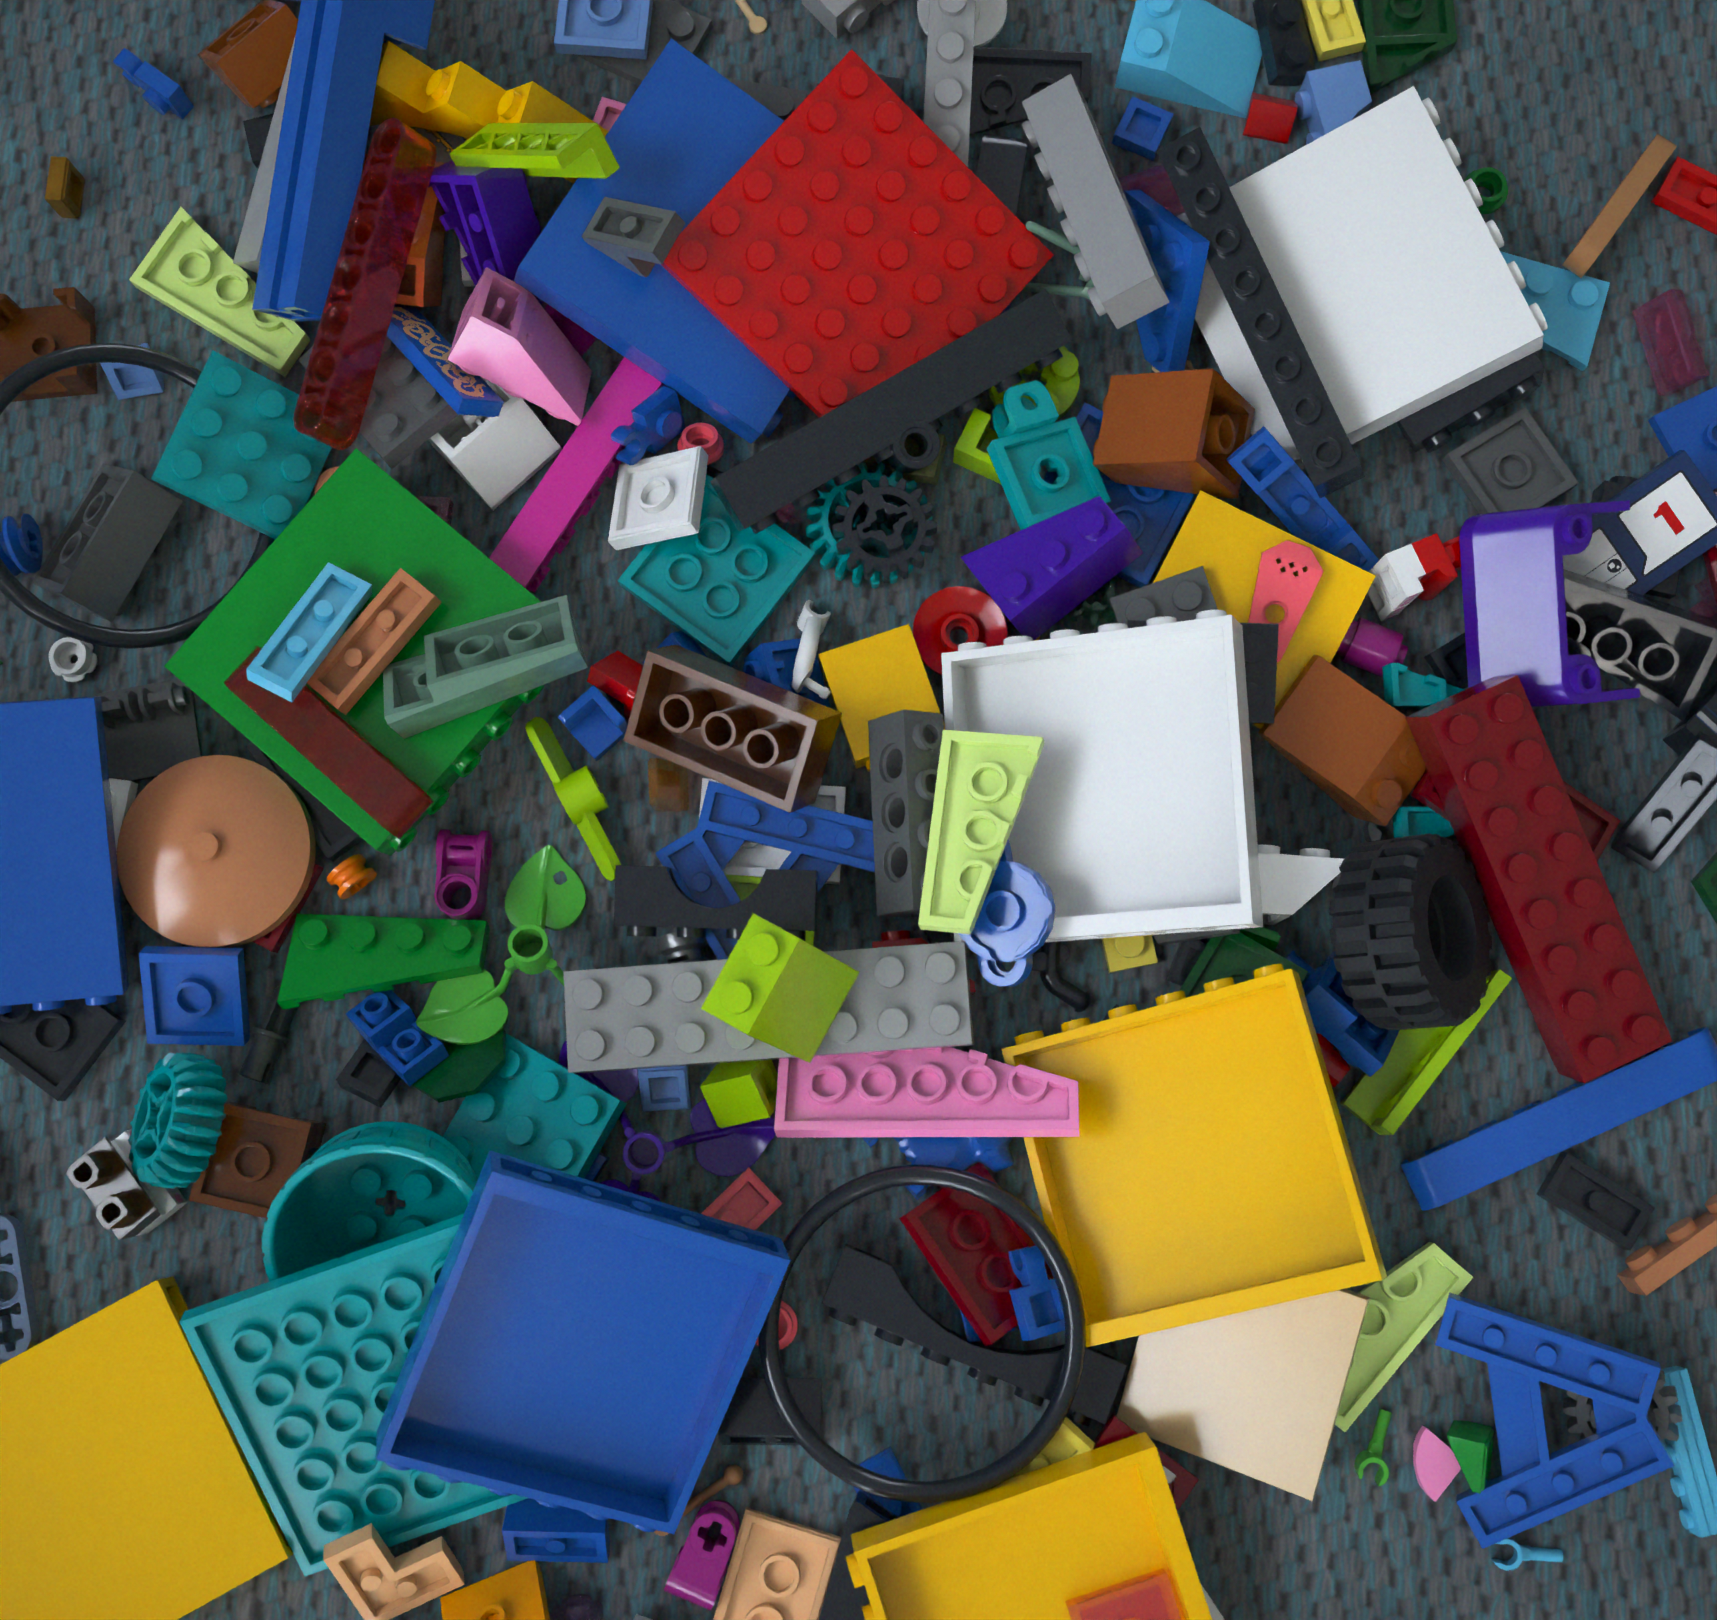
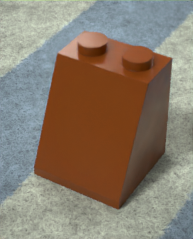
(1173, 431)

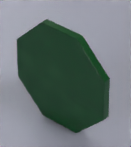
(465, 1069)

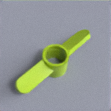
(577, 793)

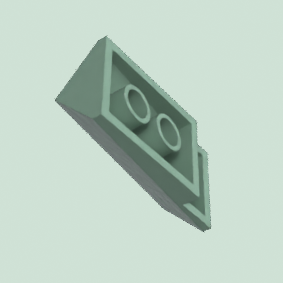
(482, 665)

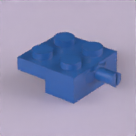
(1338, 1021)

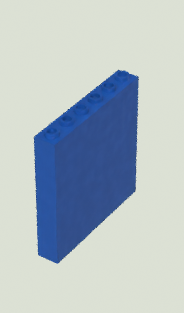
(675, 152)
(58, 858)
(580, 1346)

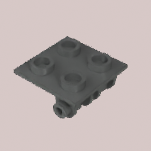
(149, 729)

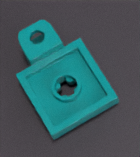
(1035, 440)

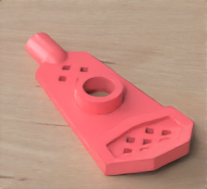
(1284, 588)

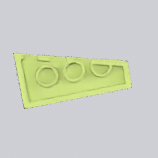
(205, 286)
(972, 816)
(1396, 1321)

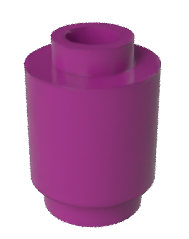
(1371, 646)

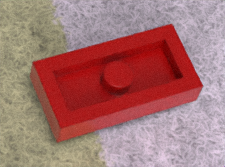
(1689, 194)

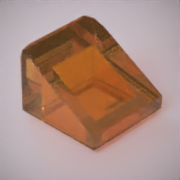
(667, 786)

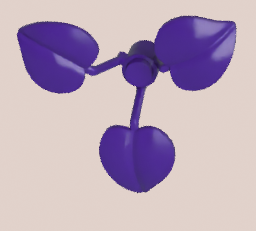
(717, 1149)

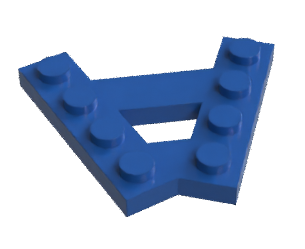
(729, 817)
(1532, 1481)

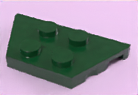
(1404, 37)

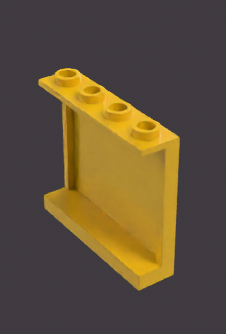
(1230, 551)

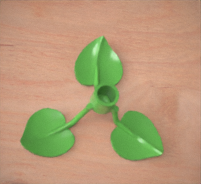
(469, 1007)

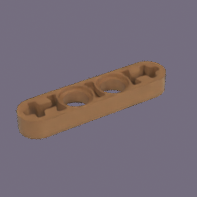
(1619, 205)

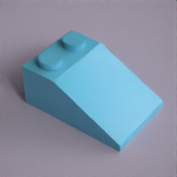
(1190, 55)

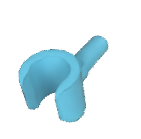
(1527, 1553)

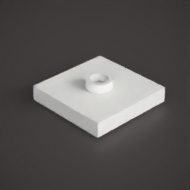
(658, 498)

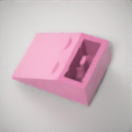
(520, 348)

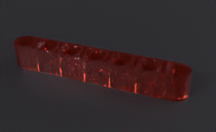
(365, 285)

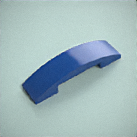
(1295, 500)

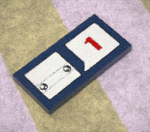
(1664, 530)

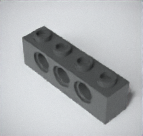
(903, 785)

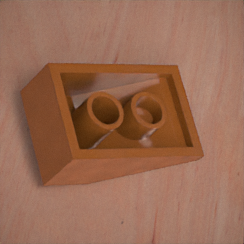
(1346, 742)

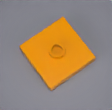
(504, 1596)

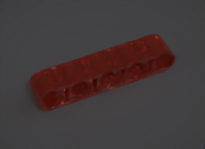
(336, 751)

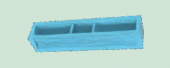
(1693, 1466)

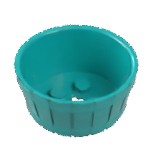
(332, 1196)

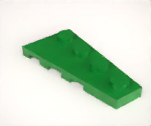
(371, 952)

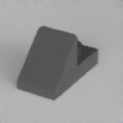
(633, 233)

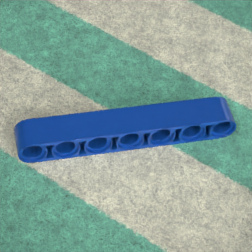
(1563, 1121)

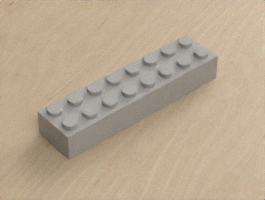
(656, 1020)

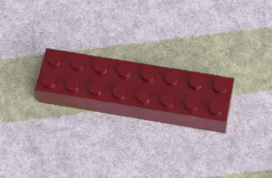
(1539, 878)

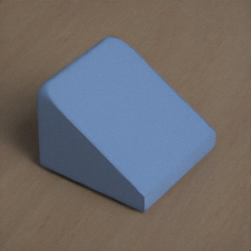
(665, 1088)

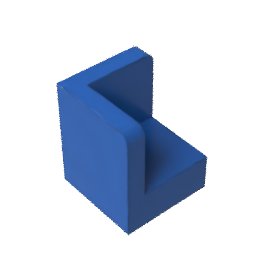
(594, 723)

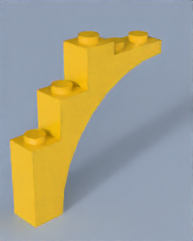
(458, 98)

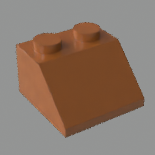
(254, 53)

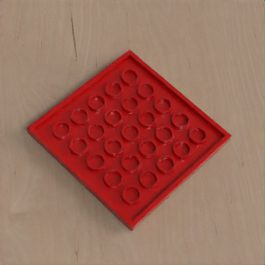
(853, 244)

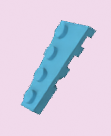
(1569, 307)

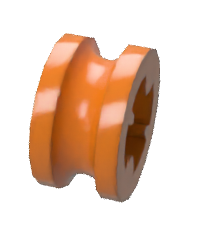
(351, 876)

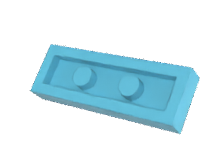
(309, 632)

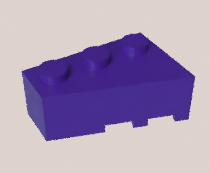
(489, 216)
(1053, 564)

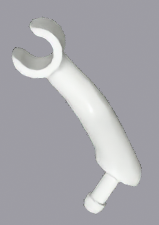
(812, 627)

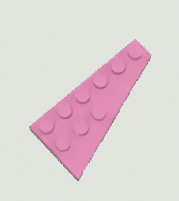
(921, 1096)

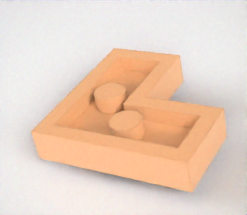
(389, 1585)

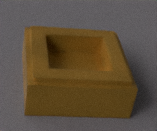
(64, 187)

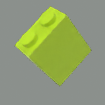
(780, 989)

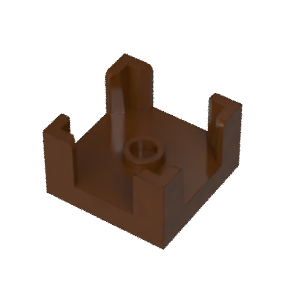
(41, 330)
(254, 1158)

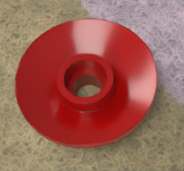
(956, 609)

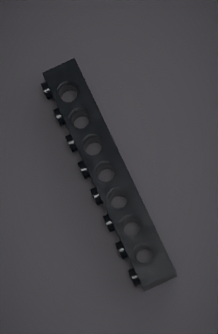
(1261, 314)

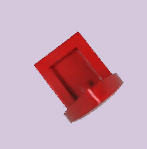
(617, 677)

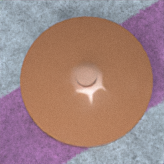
(216, 852)

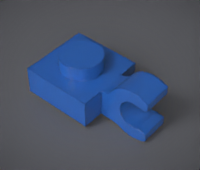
(1038, 1300)

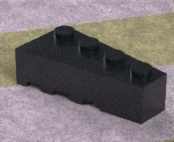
(1641, 640)

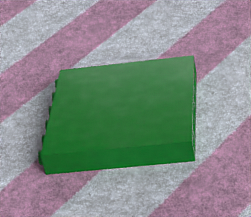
(370, 530)

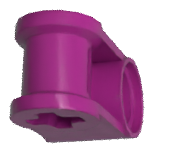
(462, 863)
(704, 1559)

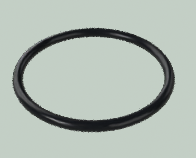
(22, 597)
(1070, 1372)

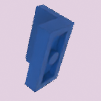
(553, 1534)

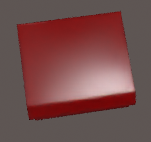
(1270, 118)

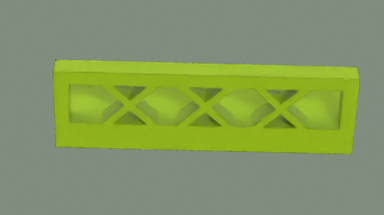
(540, 149)
(1413, 1066)

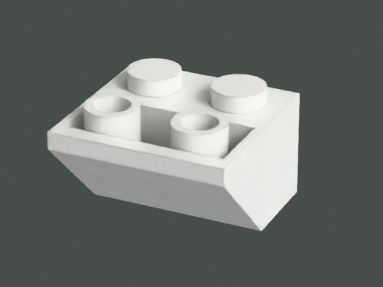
(496, 451)
(1292, 880)

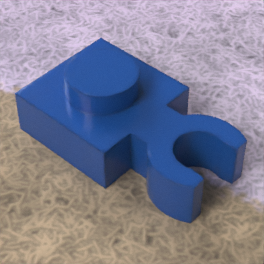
(159, 89)
(654, 425)

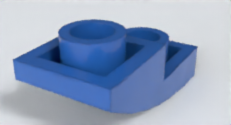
(393, 1033)

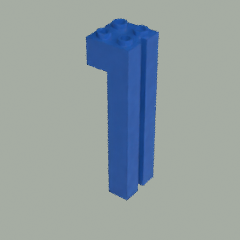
(325, 144)

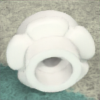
(61, 654)

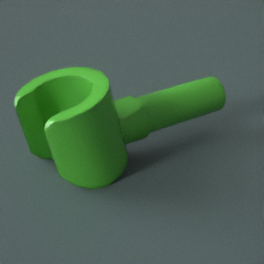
(1375, 1449)

